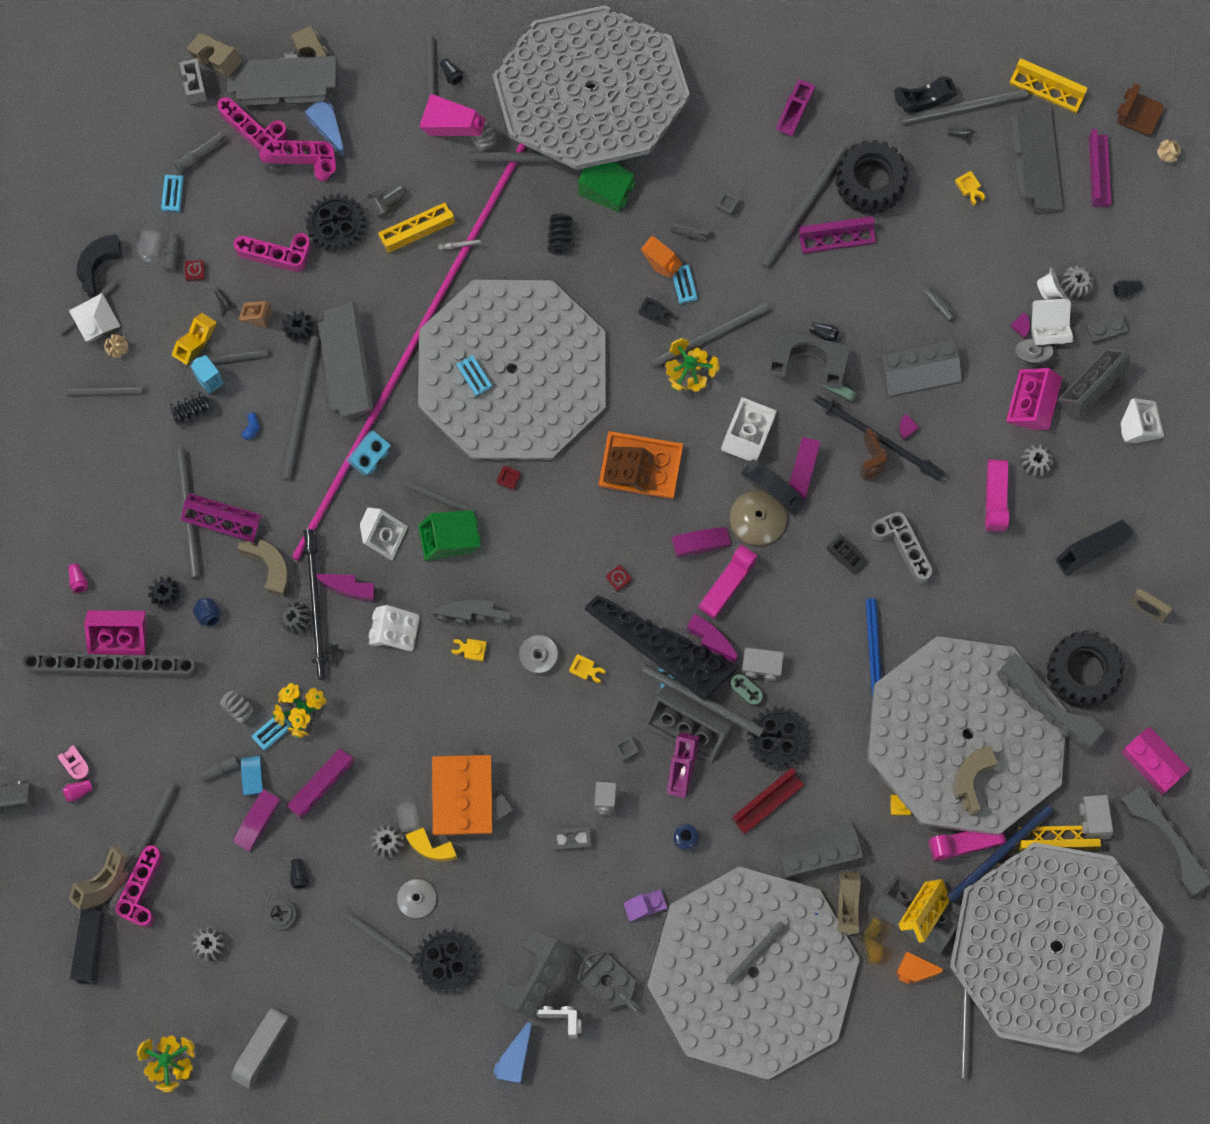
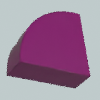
(1021, 325)
(907, 427)

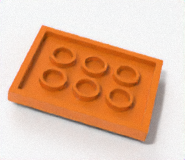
(663, 472)
(462, 795)

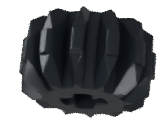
(300, 320)
(171, 588)

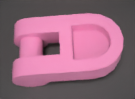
(77, 769)

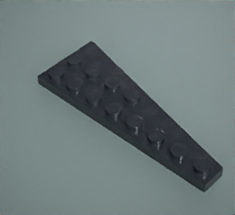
(674, 653)

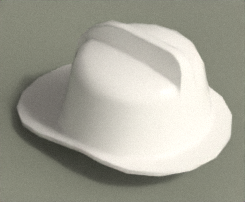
(1050, 287)

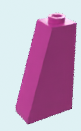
(450, 119)

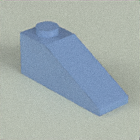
(323, 119)
(513, 1060)

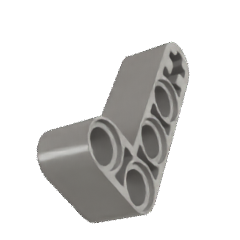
(904, 548)
(259, 1047)

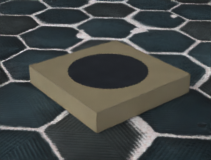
(1150, 605)

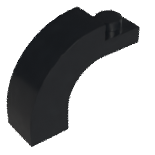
(927, 96)
(93, 256)
(774, 486)

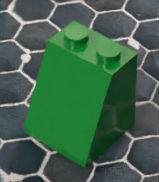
(606, 185)
(449, 534)

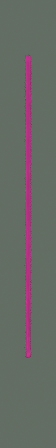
(410, 349)

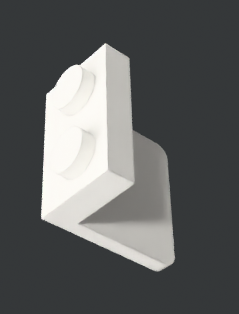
(1051, 322)
(393, 628)
(574, 1023)

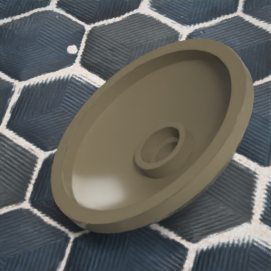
(754, 529)

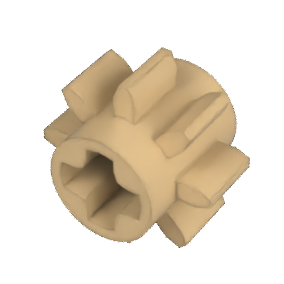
(1169, 151)
(116, 346)

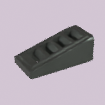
(851, 549)

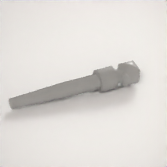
(449, 245)

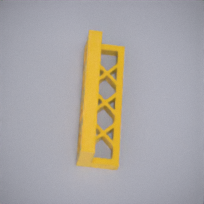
(1051, 80)
(417, 231)
(1077, 844)
(926, 901)

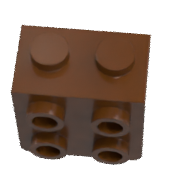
(1139, 111)
(876, 465)
(629, 466)

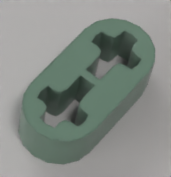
(843, 392)
(749, 687)

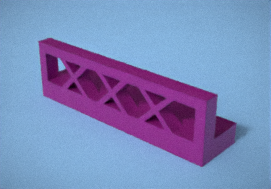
(1099, 169)
(837, 228)
(223, 511)
(320, 783)

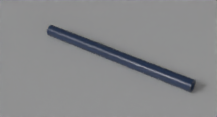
(1000, 853)

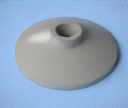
(1033, 353)
(534, 645)
(419, 908)

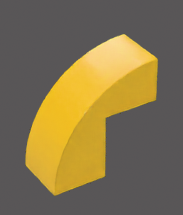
(193, 342)
(421, 844)

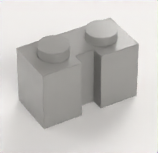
(193, 81)
(762, 663)
(605, 798)
(1097, 817)

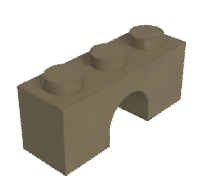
(307, 42)
(222, 57)

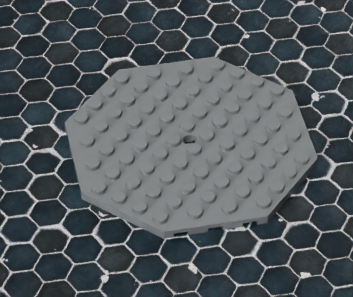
(624, 115)
(524, 412)
(920, 740)
(1066, 995)
(764, 1020)

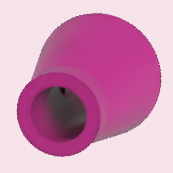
(77, 580)
(76, 790)

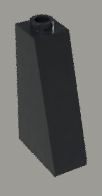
(1093, 546)
(88, 947)

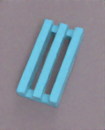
(171, 207)
(687, 298)
(466, 363)
(260, 742)

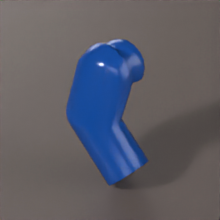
(253, 427)

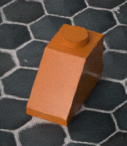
(661, 257)
(915, 969)

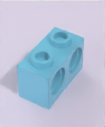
(206, 374)
(365, 449)

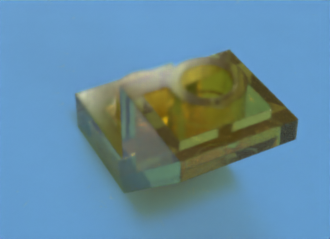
(872, 948)

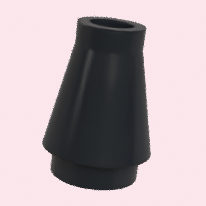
(452, 72)
(1126, 288)
(825, 331)
(298, 874)

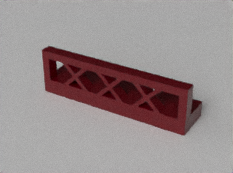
(767, 801)

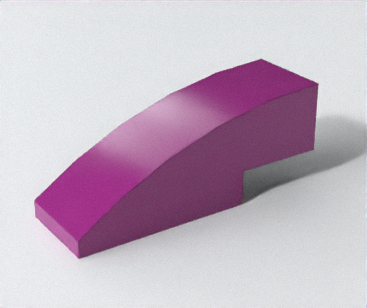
(795, 107)
(804, 465)
(700, 541)
(348, 587)
(711, 638)
(682, 764)
(256, 820)

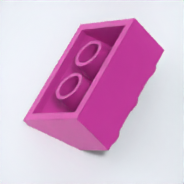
(1034, 398)
(116, 632)
(1155, 760)

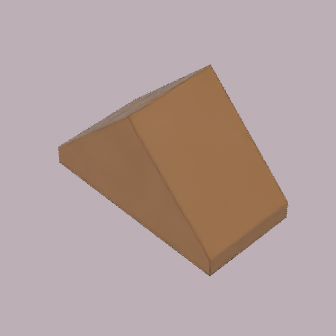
(256, 313)

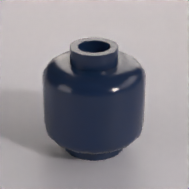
(207, 612)
(688, 831)

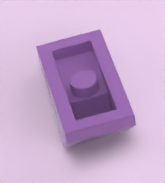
(644, 905)

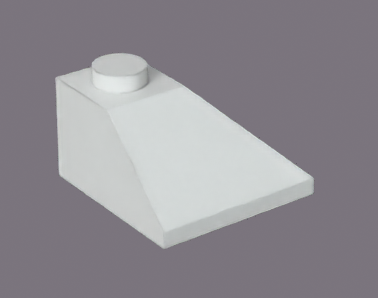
(94, 318)
(1141, 422)
(382, 532)

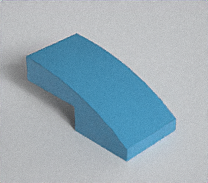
(251, 775)

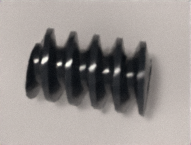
(559, 234)
(190, 408)

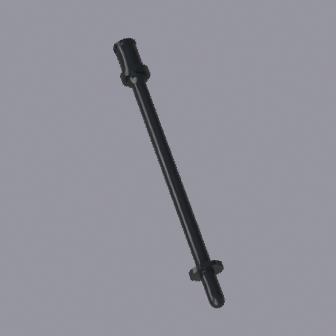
(924, 465)
(311, 549)

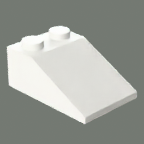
(748, 430)

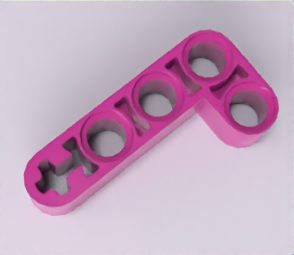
(248, 124)
(274, 152)
(272, 250)
(996, 496)
(729, 581)
(950, 846)
(143, 884)

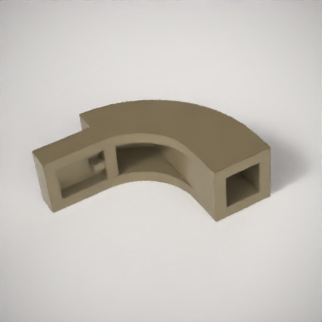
(278, 575)
(975, 763)
(102, 886)
(848, 903)

